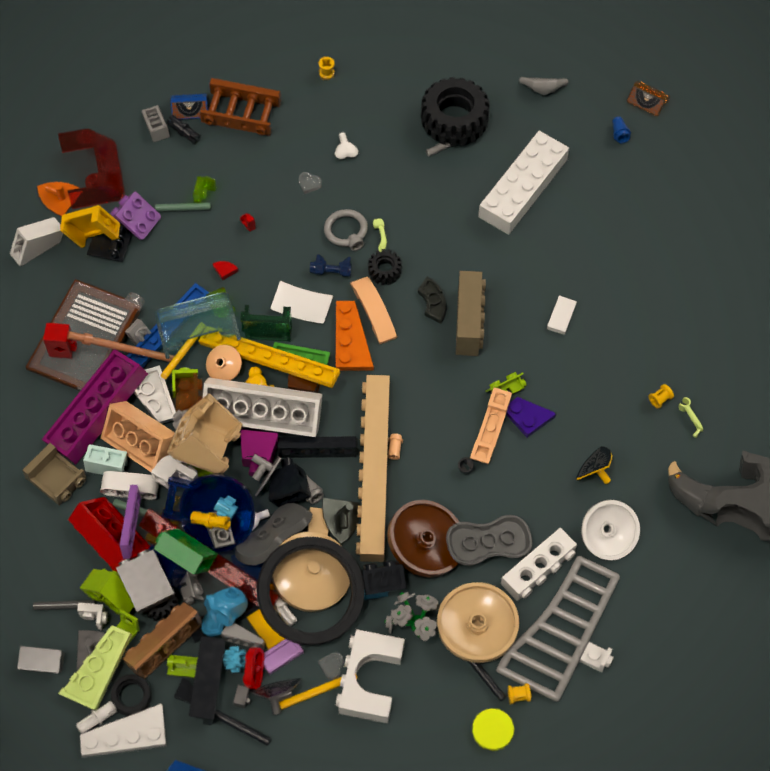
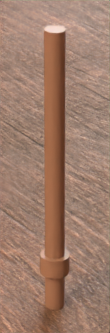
(88, 339)

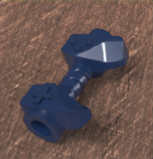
(319, 267)

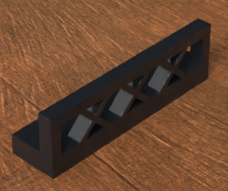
(316, 447)

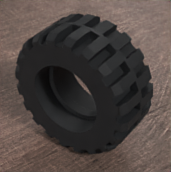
(454, 129)

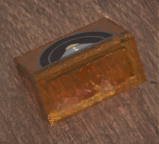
(647, 98)

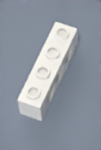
(559, 542)

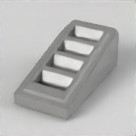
(155, 124)
(241, 636)

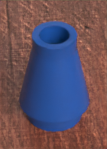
(620, 130)

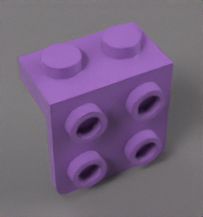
(136, 215)

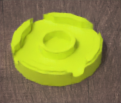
(493, 729)

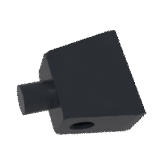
(288, 484)

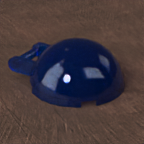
(202, 497)

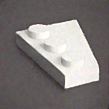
(155, 396)

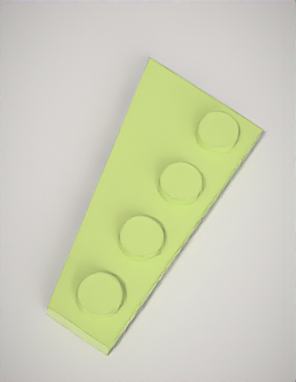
(95, 674)

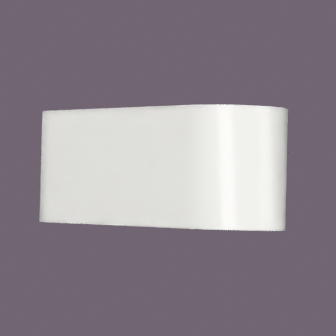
(118, 484)

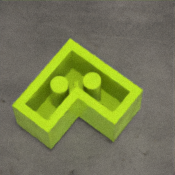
(109, 589)

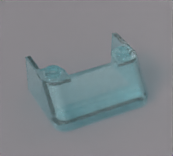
(195, 319)

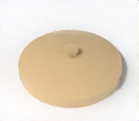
(310, 578)
(477, 622)

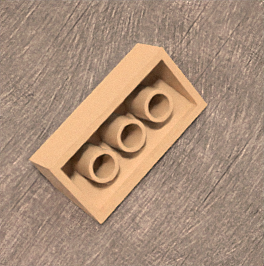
(137, 434)

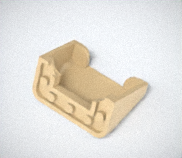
(205, 435)

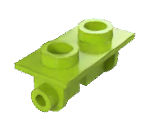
(513, 382)
(181, 666)

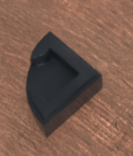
(184, 691)

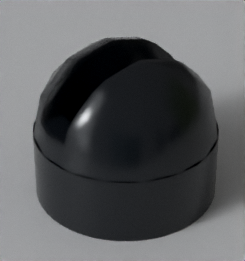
(469, 462)

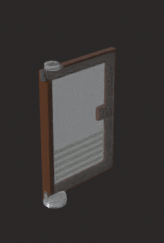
(90, 312)

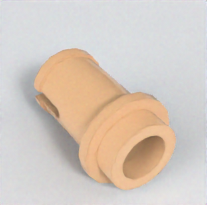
(394, 446)

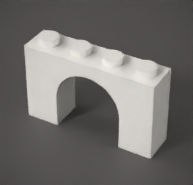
(366, 648)

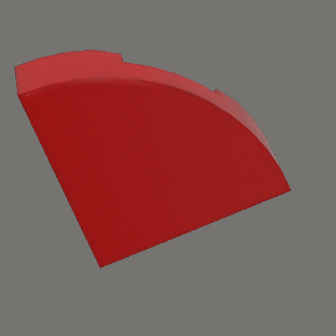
(248, 221)
(225, 269)

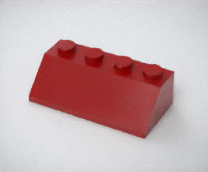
(102, 528)

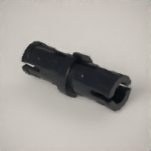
(183, 129)

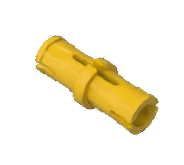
(210, 520)

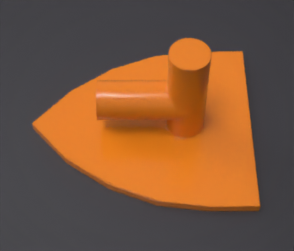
(55, 196)

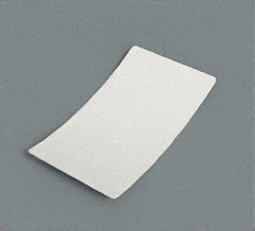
(303, 303)

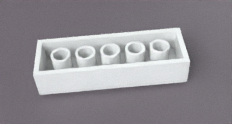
(523, 182)
(268, 406)

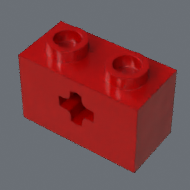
(56, 341)

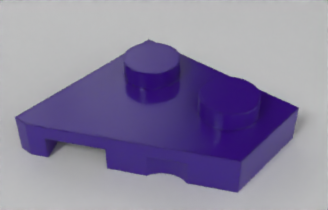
(528, 416)

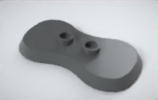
(282, 524)
(474, 542)

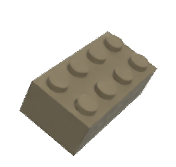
(470, 313)

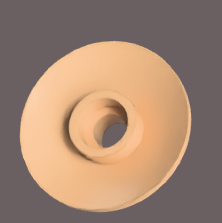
(231, 362)

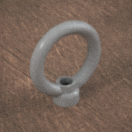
(355, 240)

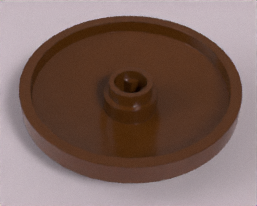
(419, 538)

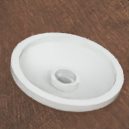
(622, 533)

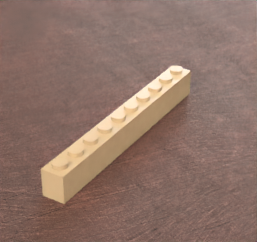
(374, 469)

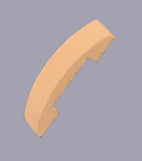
(375, 309)
(491, 426)

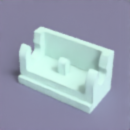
(103, 459)

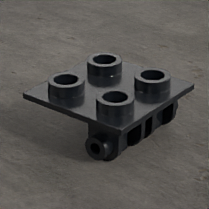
(105, 248)

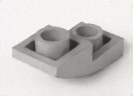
(221, 537)

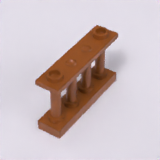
(244, 92)

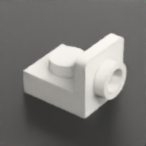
(92, 611)
(596, 657)

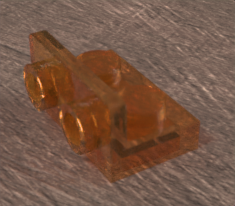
(187, 392)

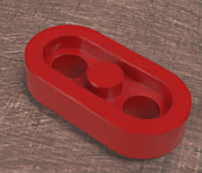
(254, 668)

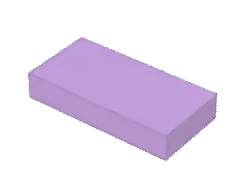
(281, 655)

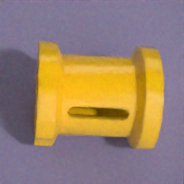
(326, 68)
(661, 396)
(519, 693)

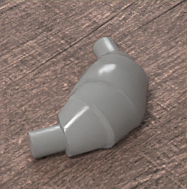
(543, 85)

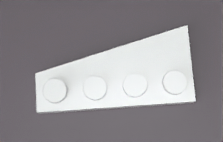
(130, 733)

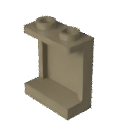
(54, 475)

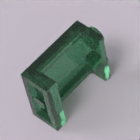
(267, 327)

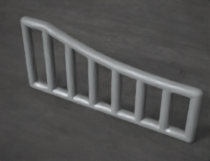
(540, 623)

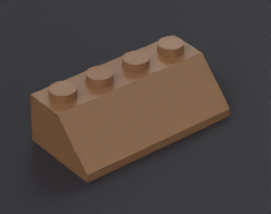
(163, 640)

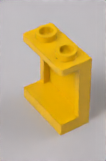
(89, 223)

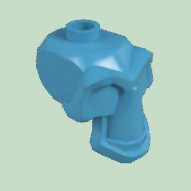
(222, 610)

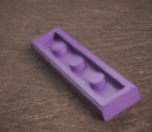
(130, 521)

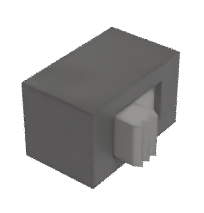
(241, 697)

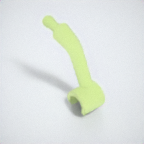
(379, 224)
(686, 408)

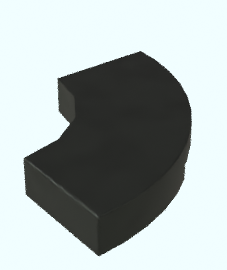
(434, 300)

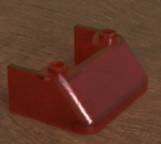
(102, 186)

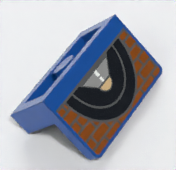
(188, 105)

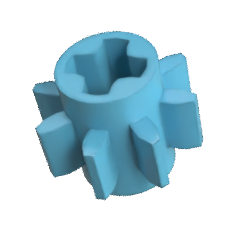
(226, 507)
(234, 659)

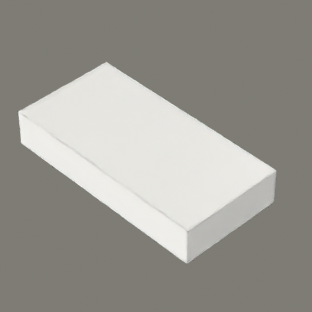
(561, 315)

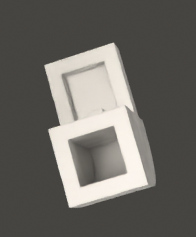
(171, 467)

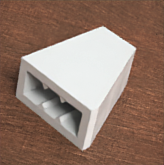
(35, 239)

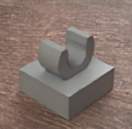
(137, 331)

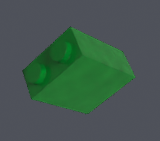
(185, 551)

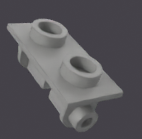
(192, 590)

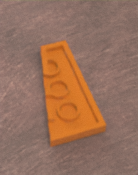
(351, 344)

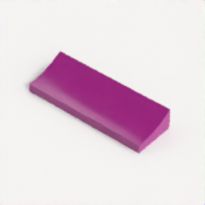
(87, 413)

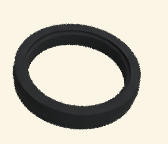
(353, 572)

